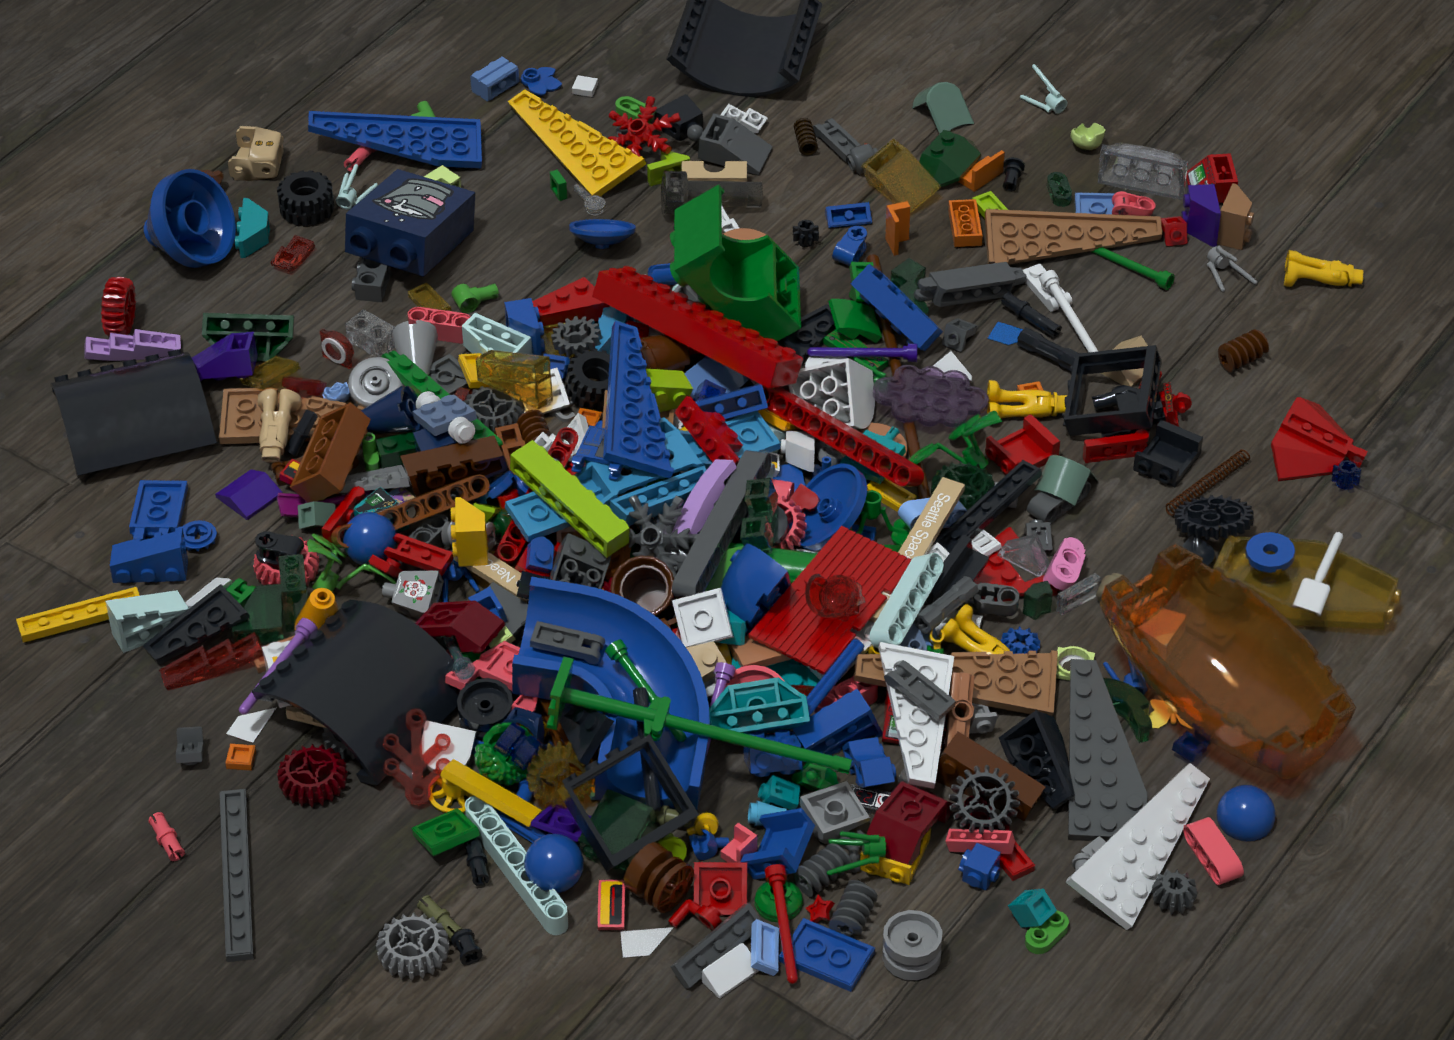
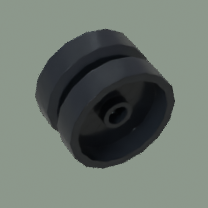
(483, 705)

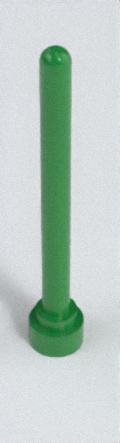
(1163, 278)
(618, 652)

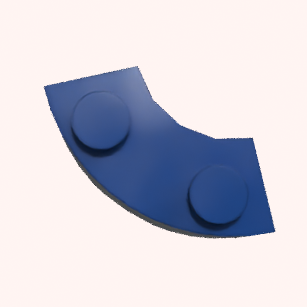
(869, 762)

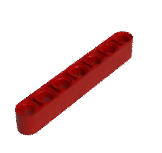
(558, 451)

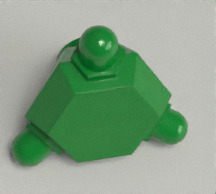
(815, 777)

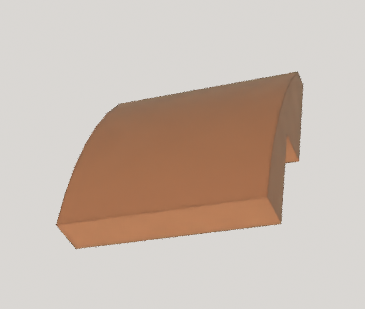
(755, 654)

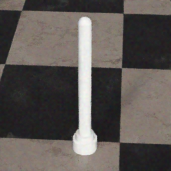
(1051, 282)

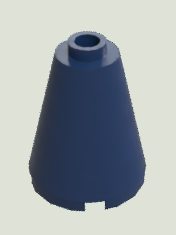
(393, 412)

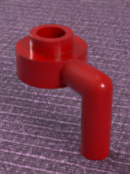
(706, 915)

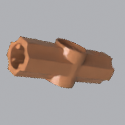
(962, 692)

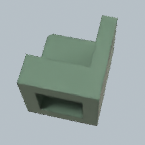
(314, 514)

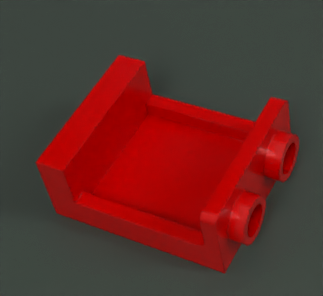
(1031, 443)

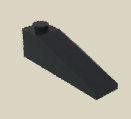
(1040, 752)

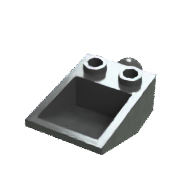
(730, 141)

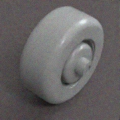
(371, 381)

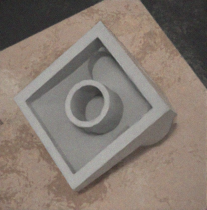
(834, 811)

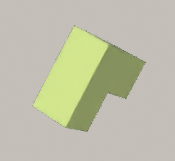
(445, 175)

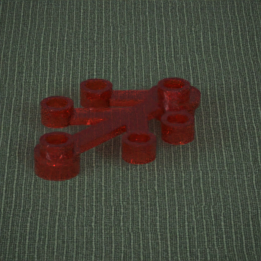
(416, 760)

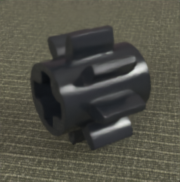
(805, 233)

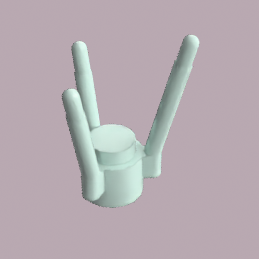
(1054, 100)
(347, 195)

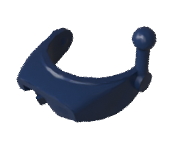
(531, 720)

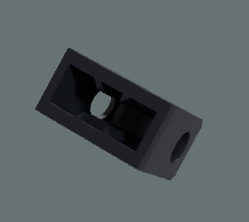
(688, 112)

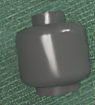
(858, 156)

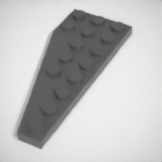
(1100, 760)

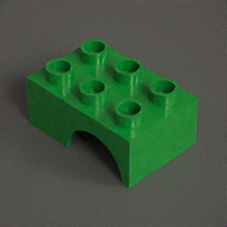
(737, 277)

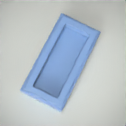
(765, 947)

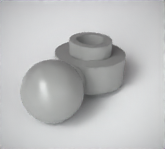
(825, 450)

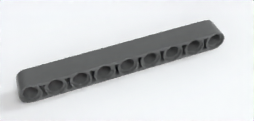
(720, 526)

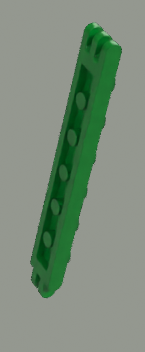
(420, 382)

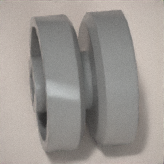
(912, 945)

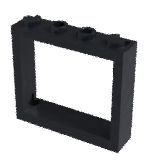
(1109, 361)
(664, 775)

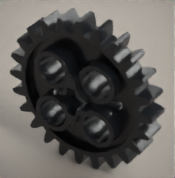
(1214, 517)

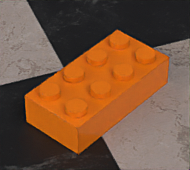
(965, 223)

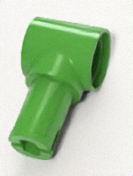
(469, 298)

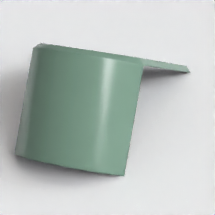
(945, 105)
(1064, 478)

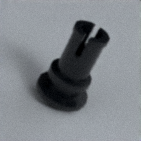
(1013, 170)

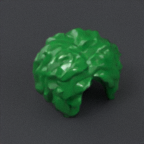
(493, 764)

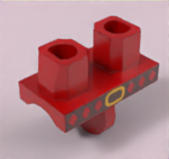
(1173, 404)

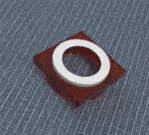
(341, 343)

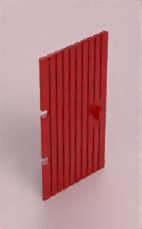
(819, 640)

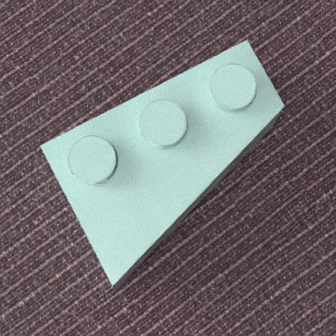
(485, 334)
(142, 617)

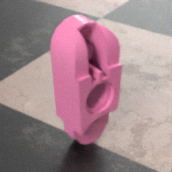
(1066, 564)

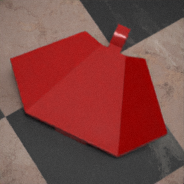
(1311, 443)

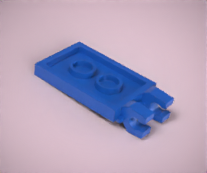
(157, 507)

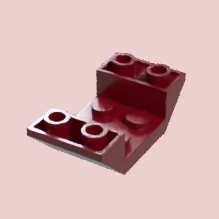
(466, 620)
(906, 819)

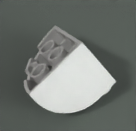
(840, 390)

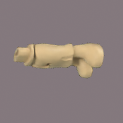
(275, 423)

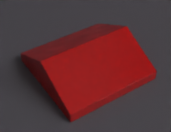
(721, 885)

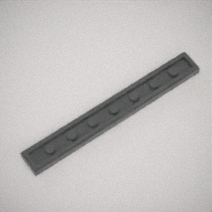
(236, 875)

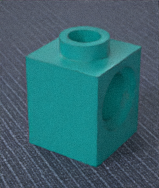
(1032, 908)

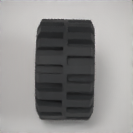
(305, 198)
(578, 384)

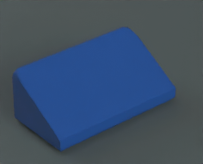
(848, 215)

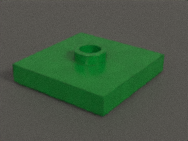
(445, 831)

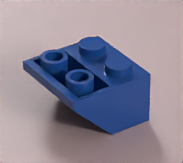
(524, 318)

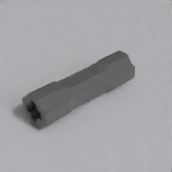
(935, 613)

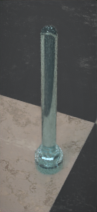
(462, 665)

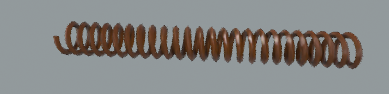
(1210, 482)

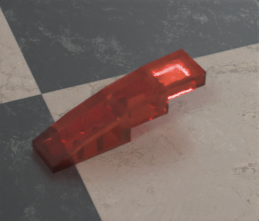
(210, 663)

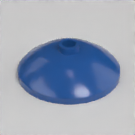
(602, 231)

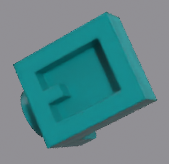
(780, 793)

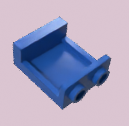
(782, 843)

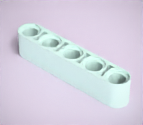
(907, 599)

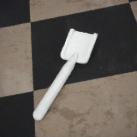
(1313, 593)

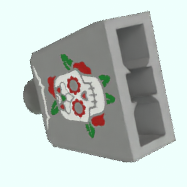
(414, 592)

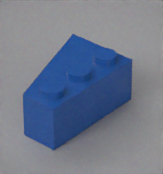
(151, 559)
(837, 724)

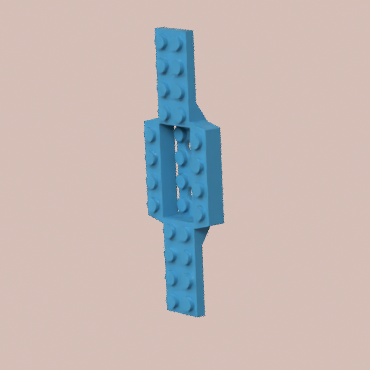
(538, 519)

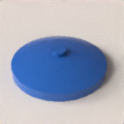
(841, 496)

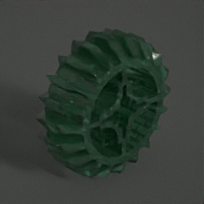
(967, 474)

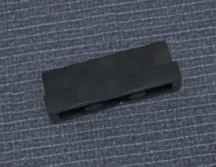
(959, 563)

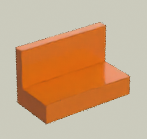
(983, 171)
(897, 225)

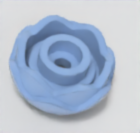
(337, 392)

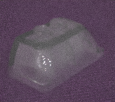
(1143, 169)

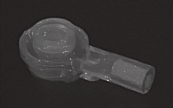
(593, 204)

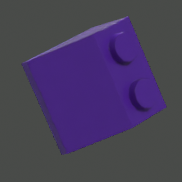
(1202, 213)

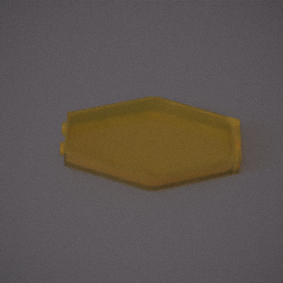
(1358, 594)

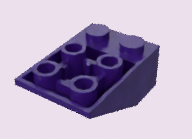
(229, 357)

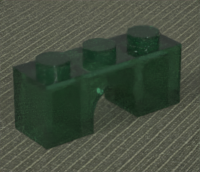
(762, 509)

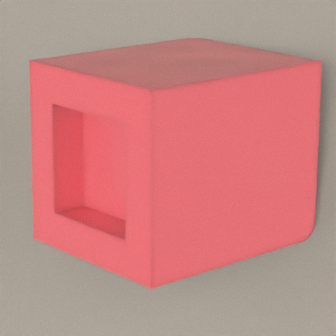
(743, 843)

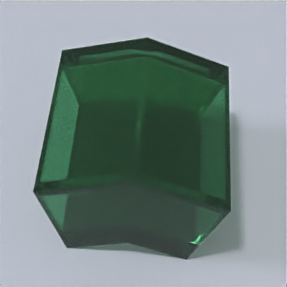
(1037, 600)

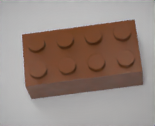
(330, 453)

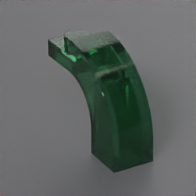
(1131, 706)

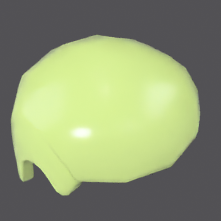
(1088, 138)

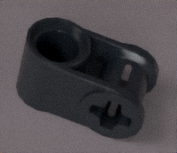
(278, 546)

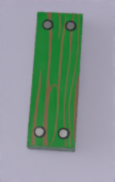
(838, 340)

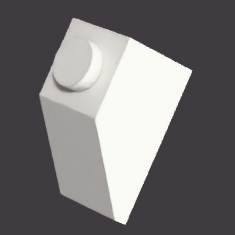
(799, 449)

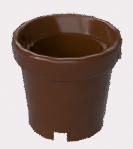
(664, 353)
(646, 583)

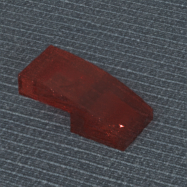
(294, 254)

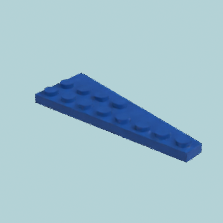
(632, 413)

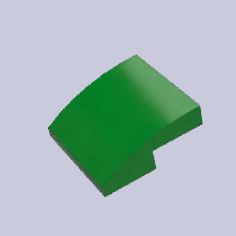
(854, 319)

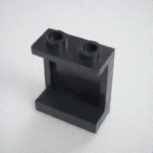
(1169, 454)

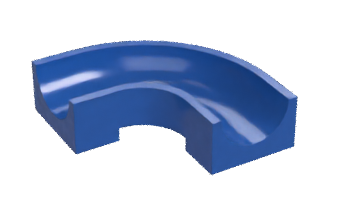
(655, 654)

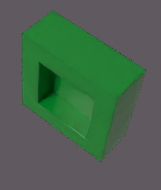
(558, 185)

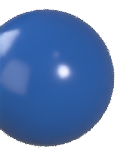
(368, 536)
(1246, 813)
(554, 863)

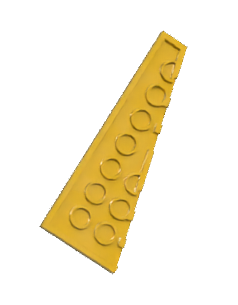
(583, 151)

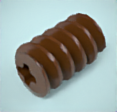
(1242, 350)
(532, 425)

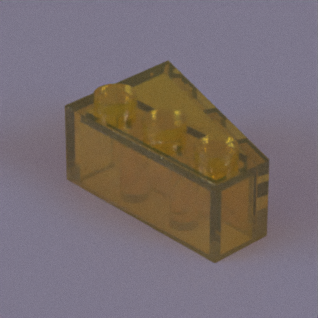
(517, 375)

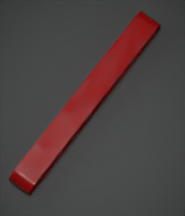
(809, 419)

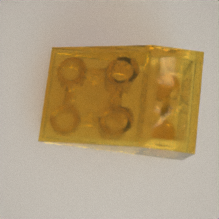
(899, 175)

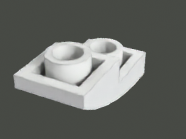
(751, 119)

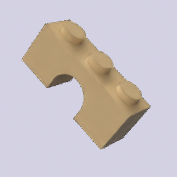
(732, 172)

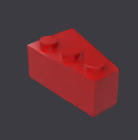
(568, 302)

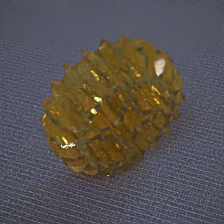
(549, 766)

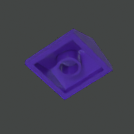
(249, 493)
(558, 822)

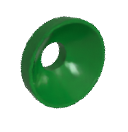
(765, 901)

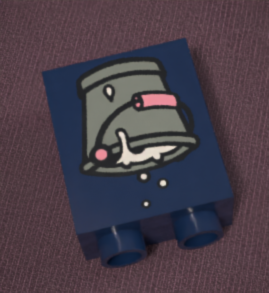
(409, 222)

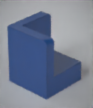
(489, 600)

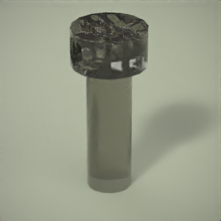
(679, 190)

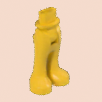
(1320, 270)
(1036, 402)
(962, 626)

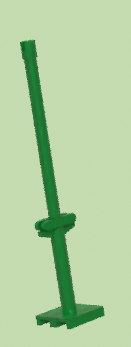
(657, 717)

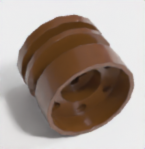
(658, 877)

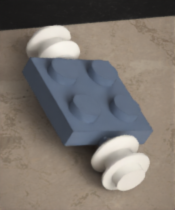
(445, 415)

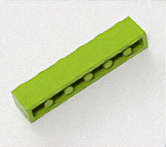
(570, 498)

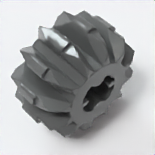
(1174, 891)

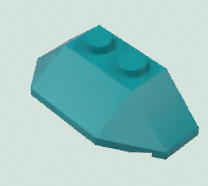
(760, 707)

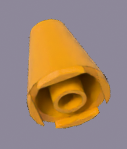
(318, 607)

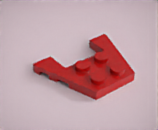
(1002, 572)

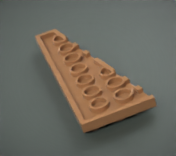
(1037, 235)
(1000, 680)

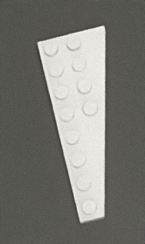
(1126, 866)

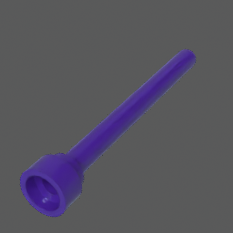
(907, 352)

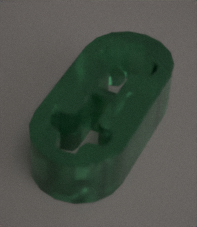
(1056, 190)

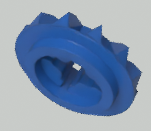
(206, 531)
(1031, 639)

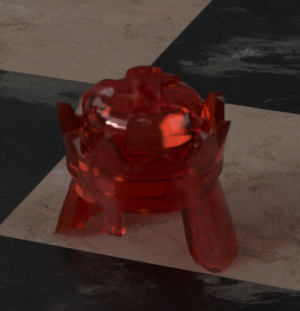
(834, 597)

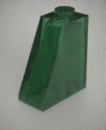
(265, 614)

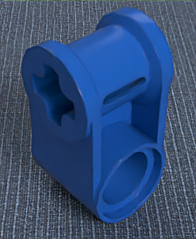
(851, 246)

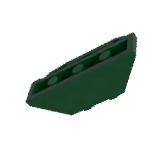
(949, 157)
(270, 331)

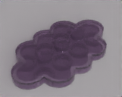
(930, 396)

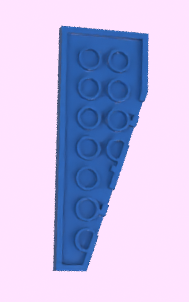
(424, 139)

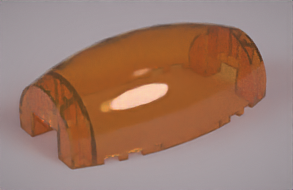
(1228, 663)

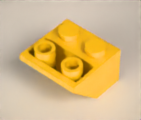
(469, 533)

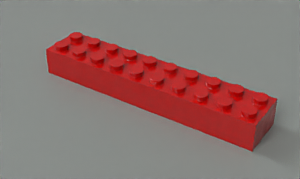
(698, 327)

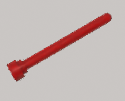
(776, 878)

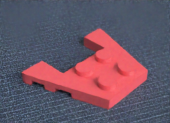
(496, 665)

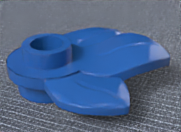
(540, 80)

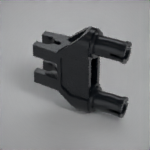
(1126, 399)

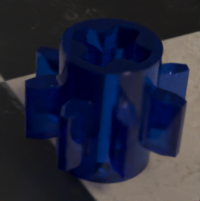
(1346, 475)

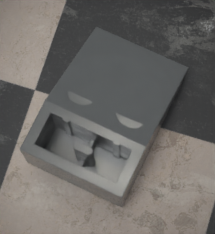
(579, 563)

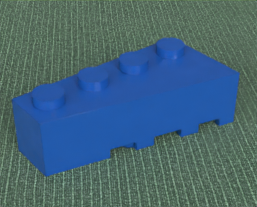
(896, 307)

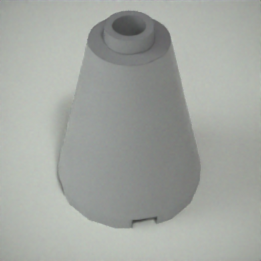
(416, 342)

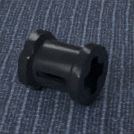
(467, 946)

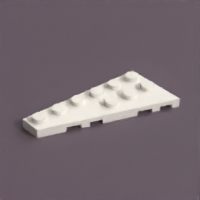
(917, 731)

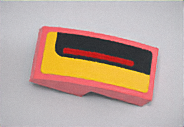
(611, 905)

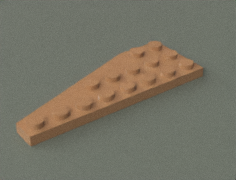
(242, 415)

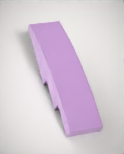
(129, 347)
(703, 496)

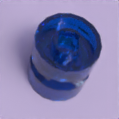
(517, 745)

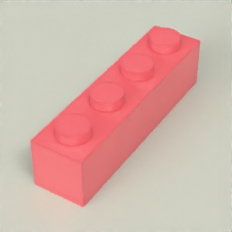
(961, 839)

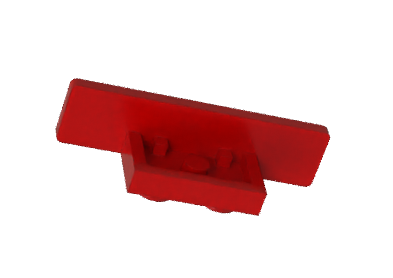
(709, 431)

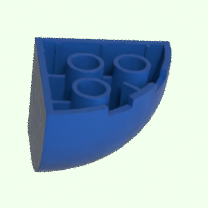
(753, 584)

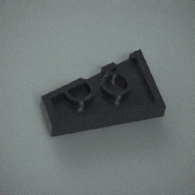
(813, 330)
(584, 729)

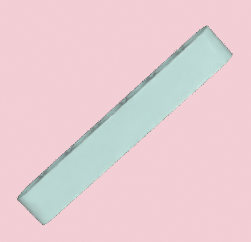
(510, 857)

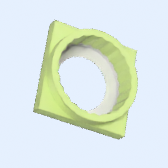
(1068, 653)

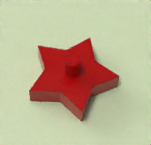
(820, 909)

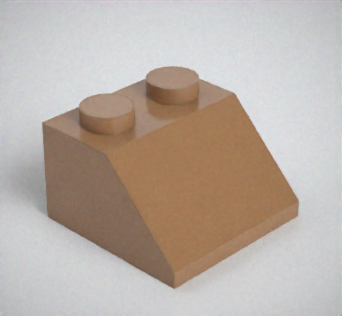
(1235, 219)

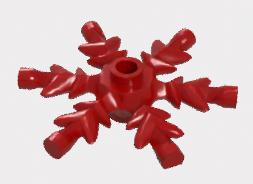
(641, 131)

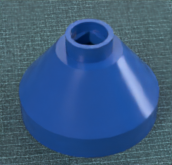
(191, 219)

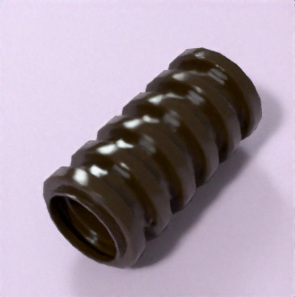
(805, 136)

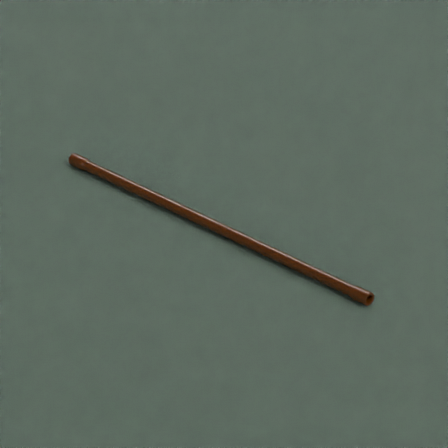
(895, 362)

